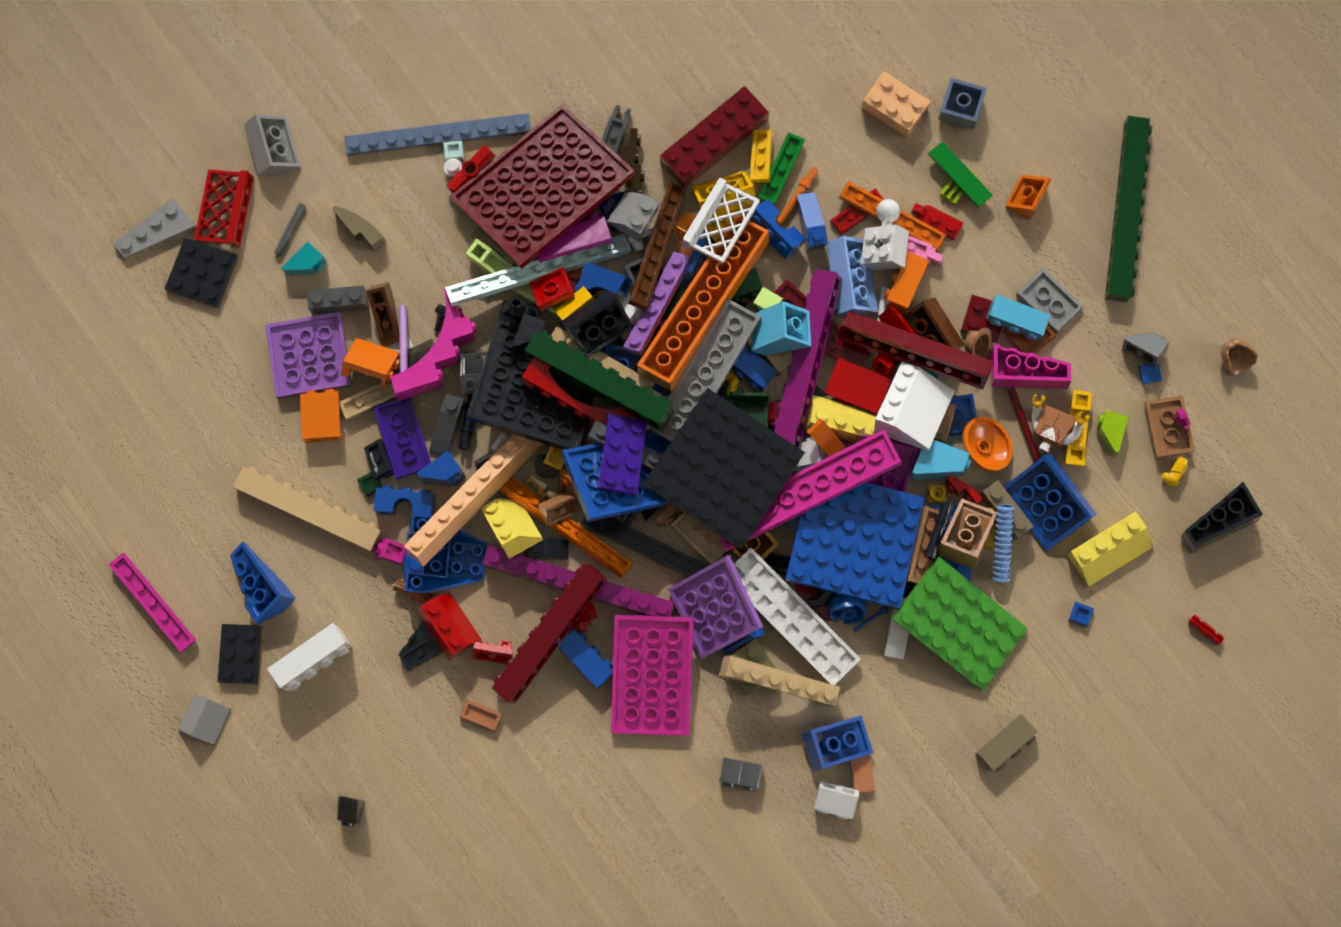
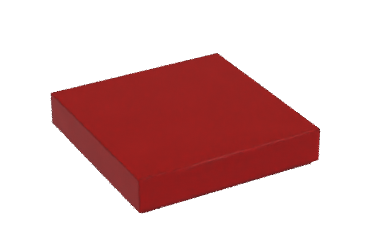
(551, 289)

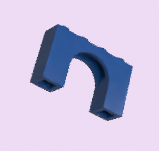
(598, 279)

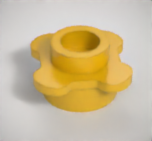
(933, 489)

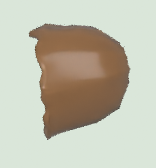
(1238, 356)

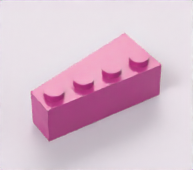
(1027, 370)

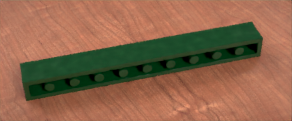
(1127, 209)

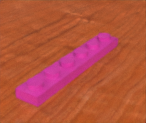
(152, 602)

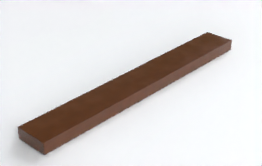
(657, 246)

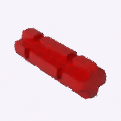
(1206, 629)

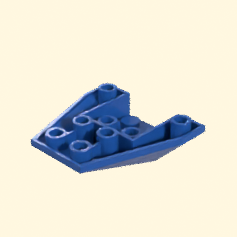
(454, 565)

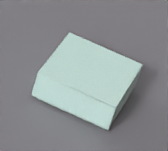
(453, 149)

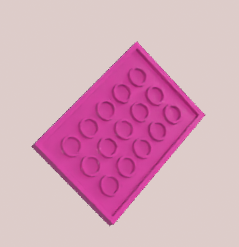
(652, 675)

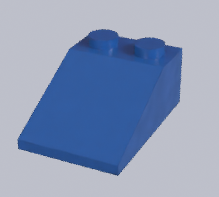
(837, 743)

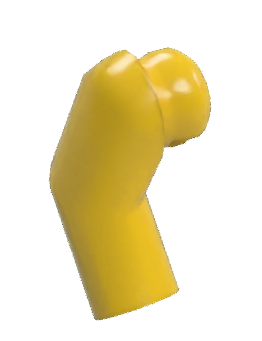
(733, 382)

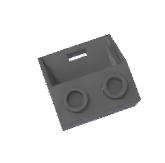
(470, 370)

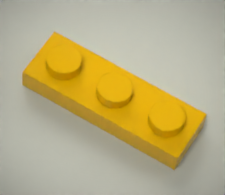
(761, 156)

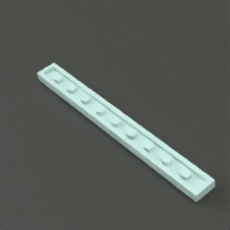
(517, 277)

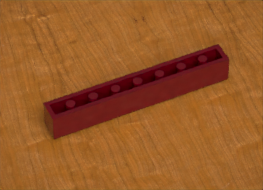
(915, 350)
(549, 633)

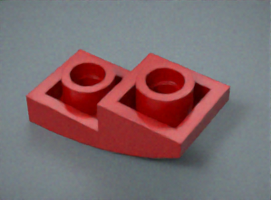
(957, 486)

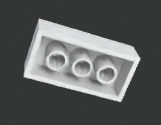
(310, 657)

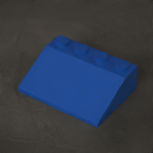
(1049, 501)

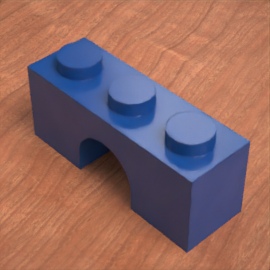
(783, 240)
(388, 499)

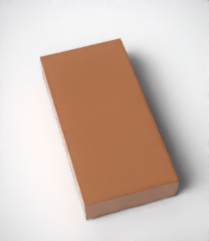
(481, 715)
(862, 774)

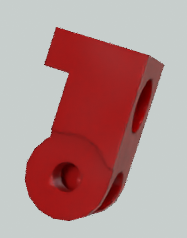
(884, 364)

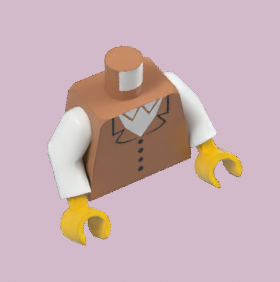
(1055, 426)

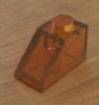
(683, 223)

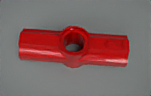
(478, 162)

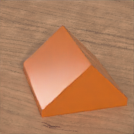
(1027, 194)

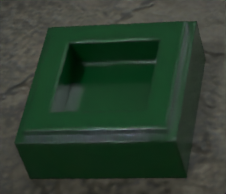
(369, 484)

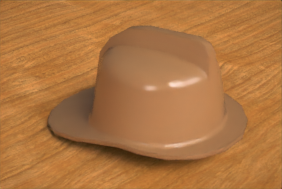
(979, 343)

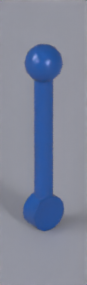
(884, 610)

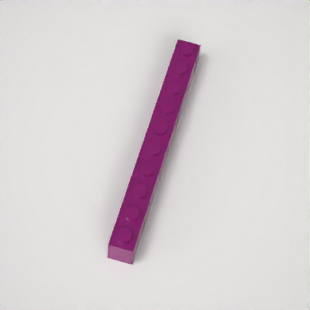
(807, 361)
(557, 578)

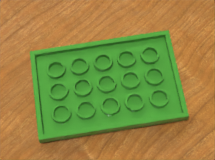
(959, 623)

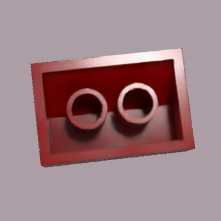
(448, 625)

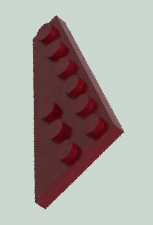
(834, 346)

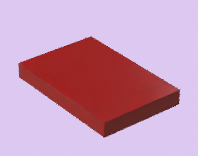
(857, 386)

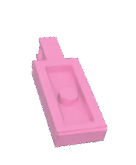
(923, 250)

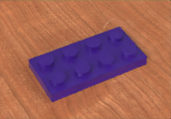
(402, 437)
(622, 455)

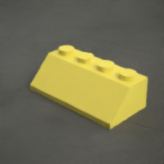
(843, 419)
(1111, 549)

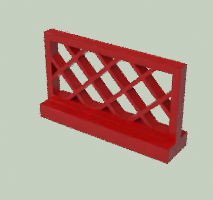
(239, 207)

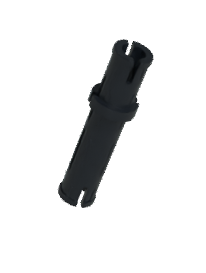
(467, 429)
(941, 522)

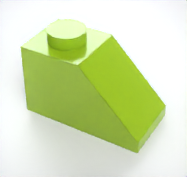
(1112, 430)

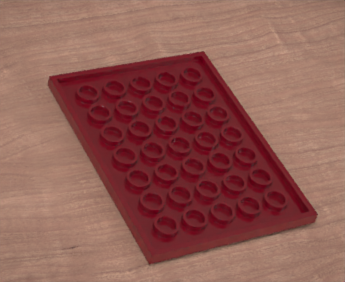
(542, 186)

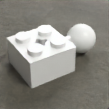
(885, 245)

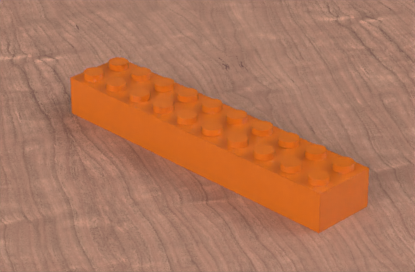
(700, 306)

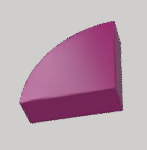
(1182, 419)

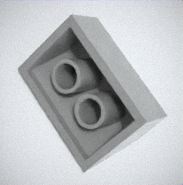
(271, 144)

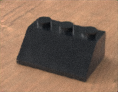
(598, 323)

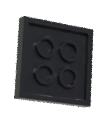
(201, 272)

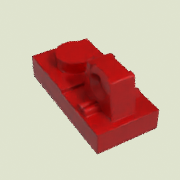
(491, 653)

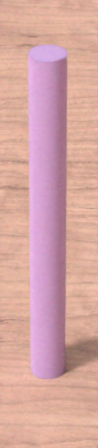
(403, 337)

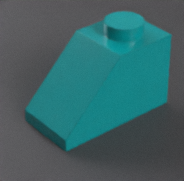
(305, 261)

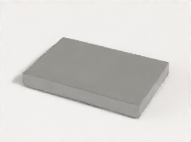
(1051, 298)

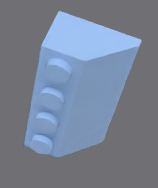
(857, 284)

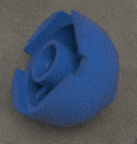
(847, 609)

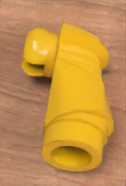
(1177, 471)

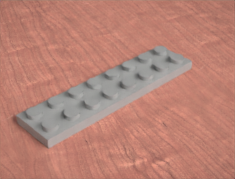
(710, 362)

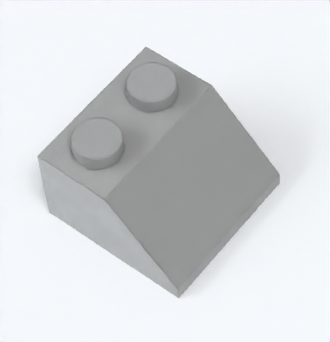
(633, 214)

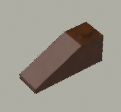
(384, 312)

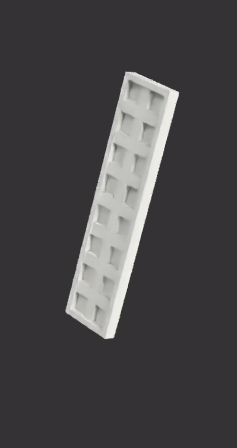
(795, 618)

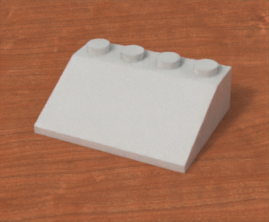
(913, 407)

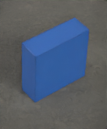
(1149, 373)
(1081, 614)

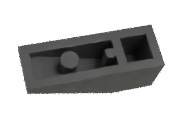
(447, 424)

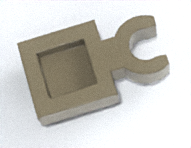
(539, 486)

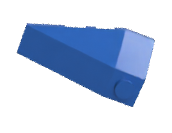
(262, 588)

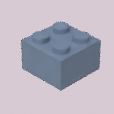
(962, 103)

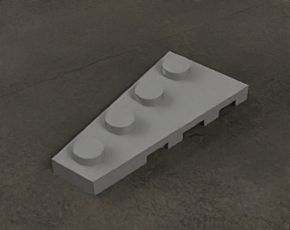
(160, 226)

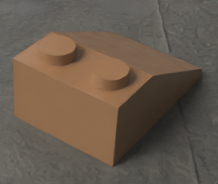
(967, 534)

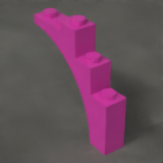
(427, 372)

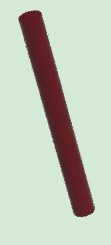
(1024, 424)

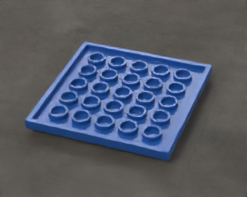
(858, 544)

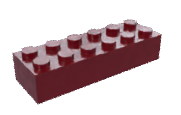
(714, 137)

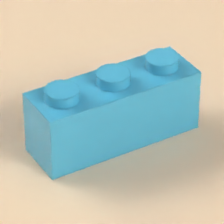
(1017, 317)

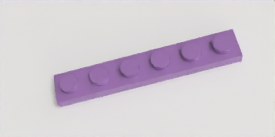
(658, 303)

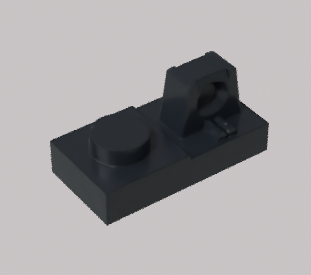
(378, 460)

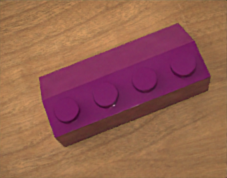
(587, 233)

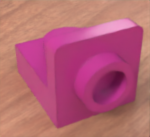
(389, 551)

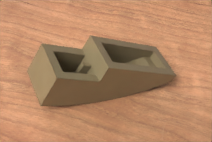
(359, 227)

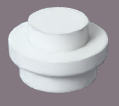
(452, 167)

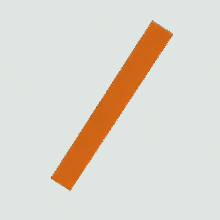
(568, 529)

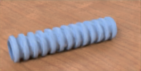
(1003, 543)

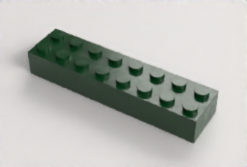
(600, 381)

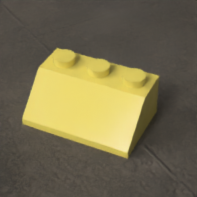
(511, 526)

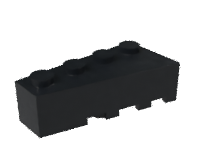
(1223, 519)

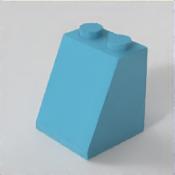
(781, 329)
(940, 463)

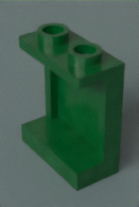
(752, 403)

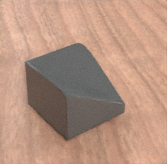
(543, 469)

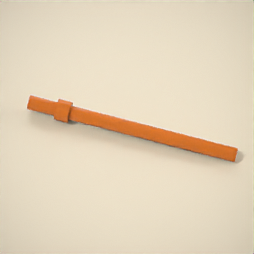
(804, 185)

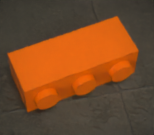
(906, 283)

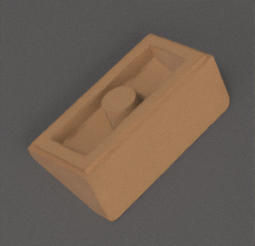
(558, 508)

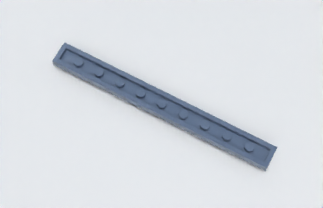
(437, 134)

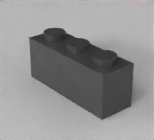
(337, 299)

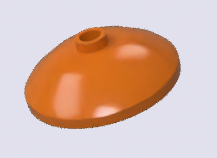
(987, 444)

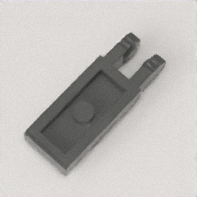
(615, 129)

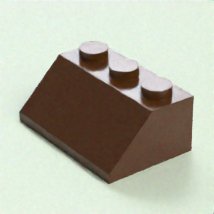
(932, 323)

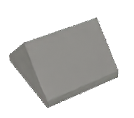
(204, 719)

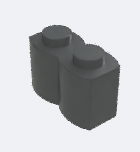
(740, 773)

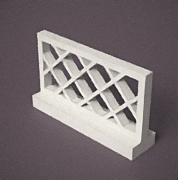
(709, 209)

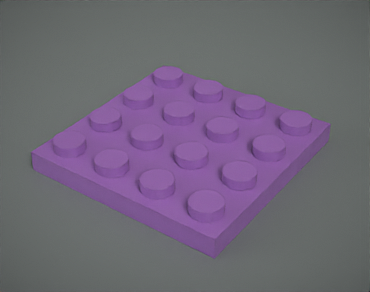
(307, 354)
(718, 607)

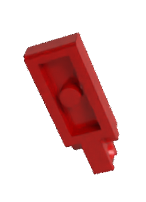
(938, 220)

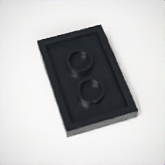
(239, 654)

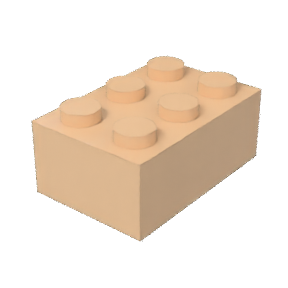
(895, 104)

